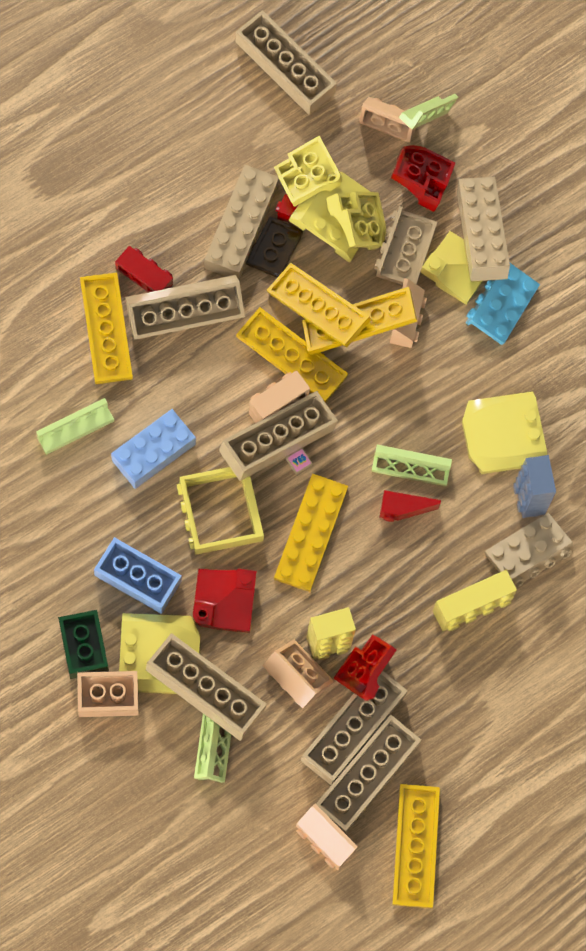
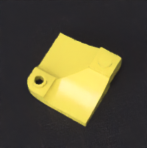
(308, 172)
(360, 218)
(450, 269)

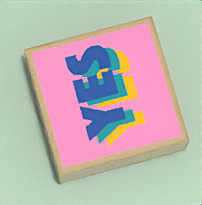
(299, 461)

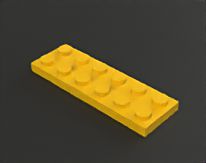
(319, 305)
(386, 314)
(106, 328)
(290, 353)
(311, 532)
(416, 846)

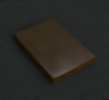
(274, 247)

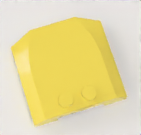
(316, 218)
(503, 431)
(142, 638)

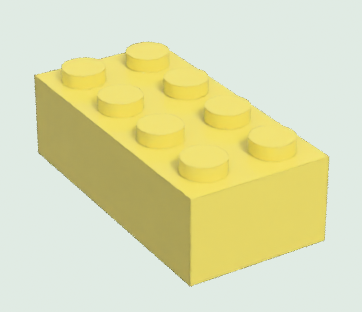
(474, 601)
(331, 633)

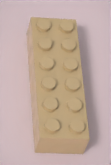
(286, 62)
(241, 222)
(483, 229)
(185, 307)
(278, 435)
(205, 687)
(352, 729)
(368, 773)

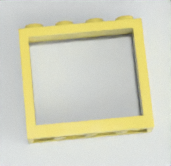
(211, 476)

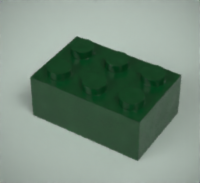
(83, 643)

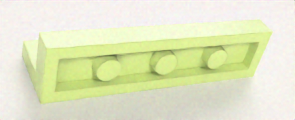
(427, 111)
(74, 426)
(411, 458)
(207, 751)

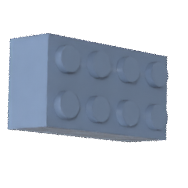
(535, 486)

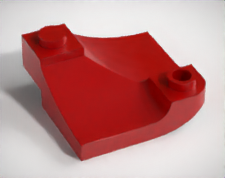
(423, 174)
(225, 599)
(364, 666)

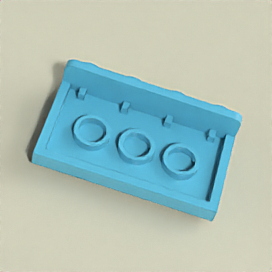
(502, 304)

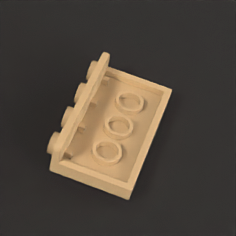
(405, 247)
(531, 550)

